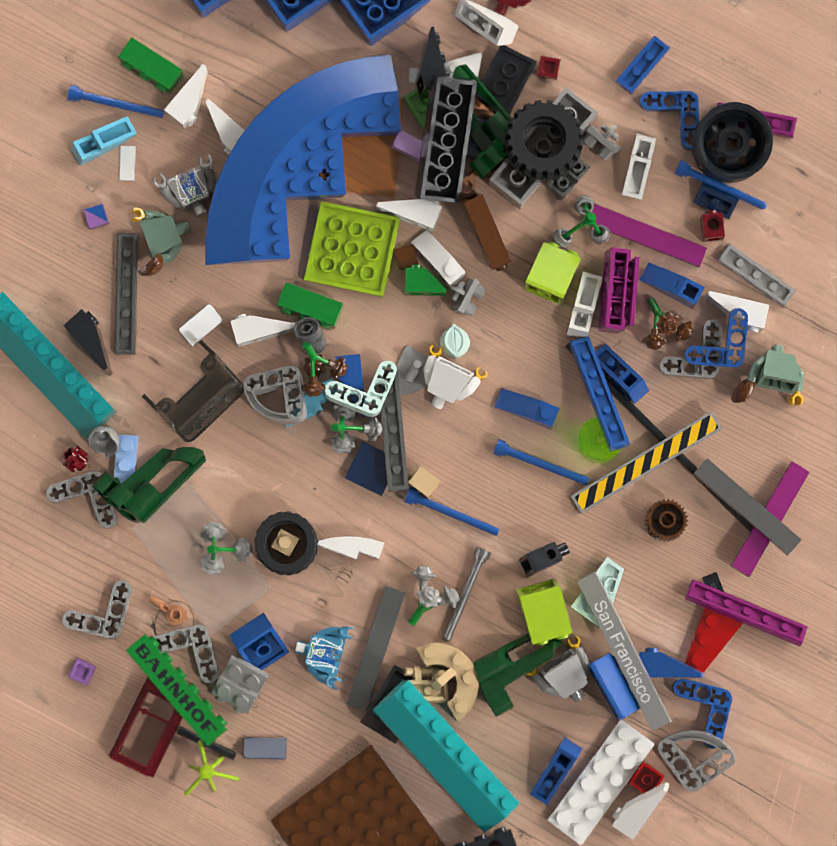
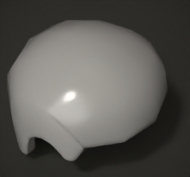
(104, 440)

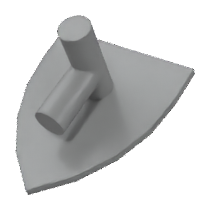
(411, 371)

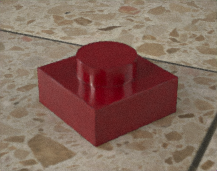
(548, 68)

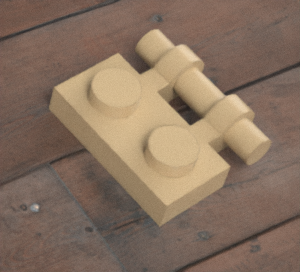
(424, 686)

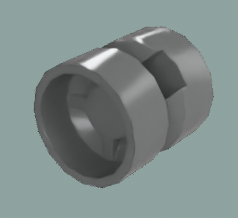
(310, 331)

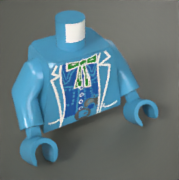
(325, 653)

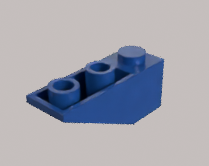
(672, 285)

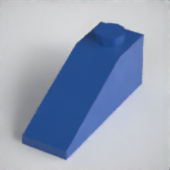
(621, 374)
(353, 376)
(527, 408)
(664, 666)
(556, 771)

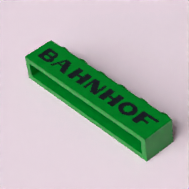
(177, 690)

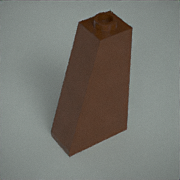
(485, 231)

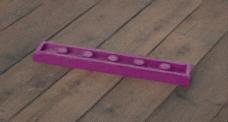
(650, 236)
(778, 506)
(746, 612)

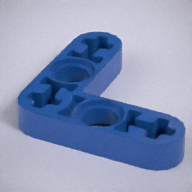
(679, 105)
(724, 360)
(715, 706)

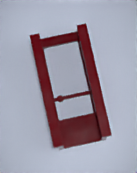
(165, 739)

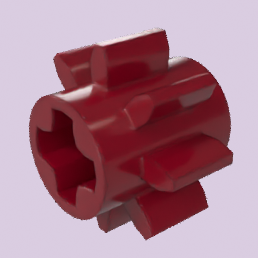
(75, 459)

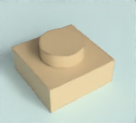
(442, 678)

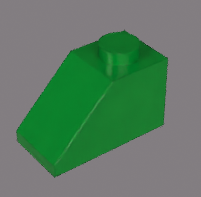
(422, 283)

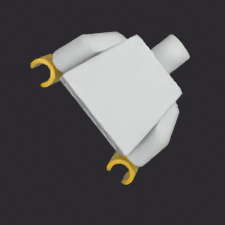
(449, 380)

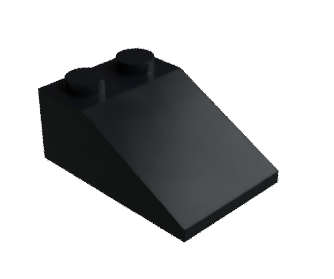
(85, 330)
(370, 719)

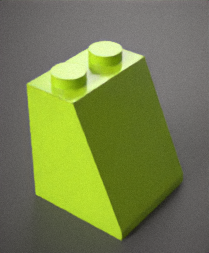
(552, 272)
(544, 611)

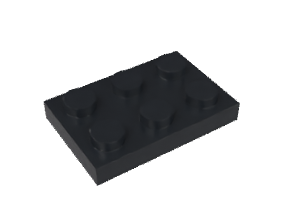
(507, 76)

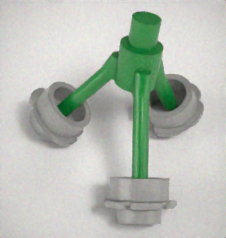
(599, 233)

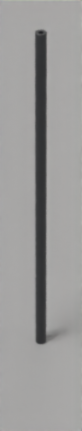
(660, 437)

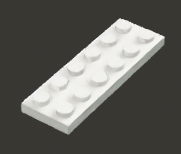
(601, 782)

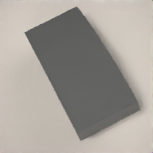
(566, 183)

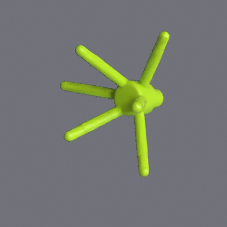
(207, 771)

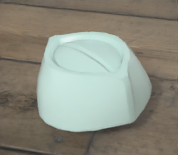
(454, 342)

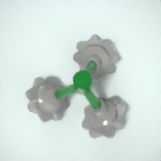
(344, 442)
(212, 563)
(429, 596)

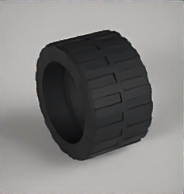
(267, 527)

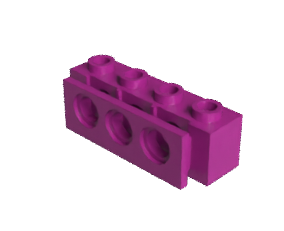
(618, 290)

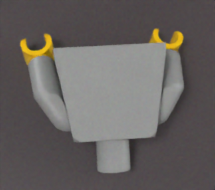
(565, 674)

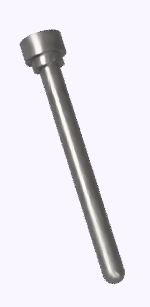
(480, 557)

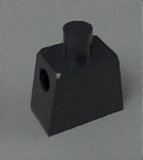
(538, 561)

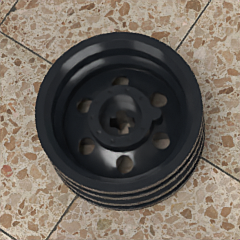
(755, 128)

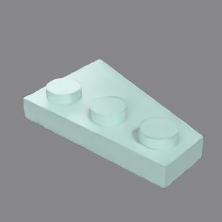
(610, 576)

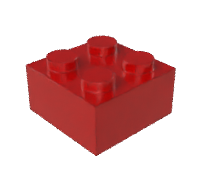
(646, 778)

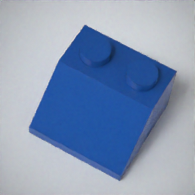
(259, 642)

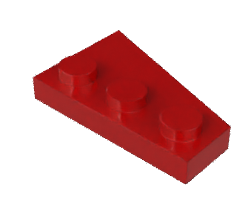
(710, 638)

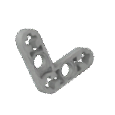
(699, 371)
(93, 494)
(103, 623)
(190, 640)

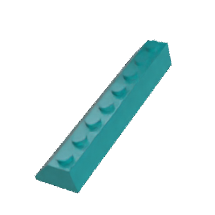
(51, 370)
(446, 756)

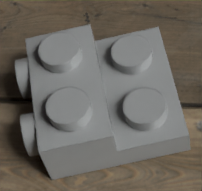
(239, 684)

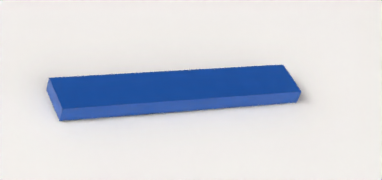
(599, 394)

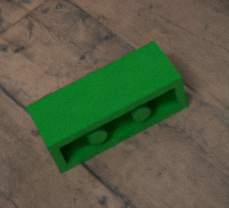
(150, 66)
(309, 304)

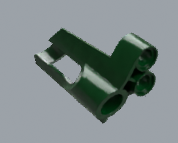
(491, 134)
(136, 496)
(498, 670)

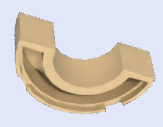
(465, 674)

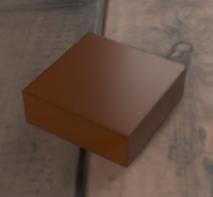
(406, 256)

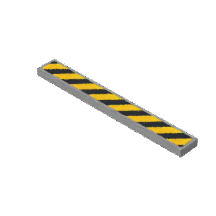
(646, 462)

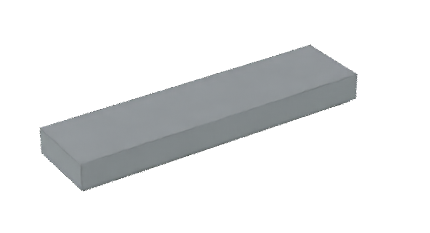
(756, 275)

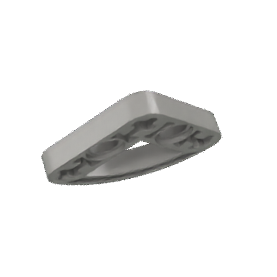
(287, 386)
(702, 778)

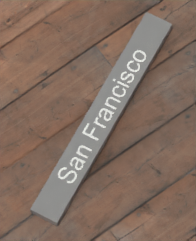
(624, 651)

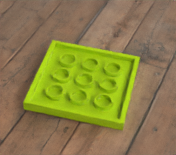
(352, 249)

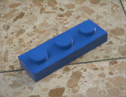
(642, 65)

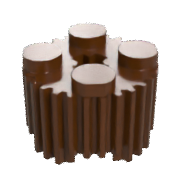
(674, 512)

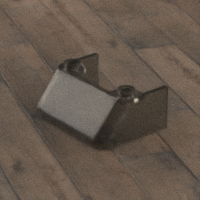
(204, 401)

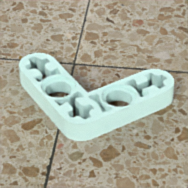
(370, 397)

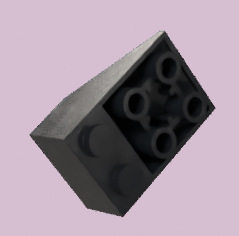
(431, 62)

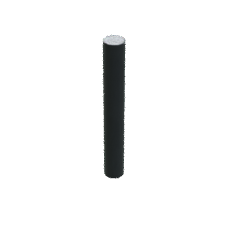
(214, 746)

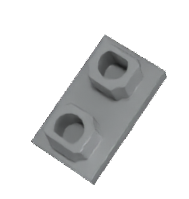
(596, 135)
(463, 294)

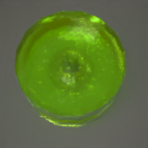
(590, 447)

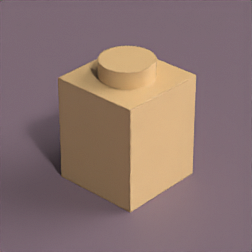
(423, 481)
(285, 543)

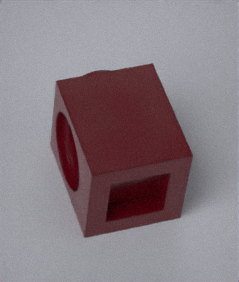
(708, 234)

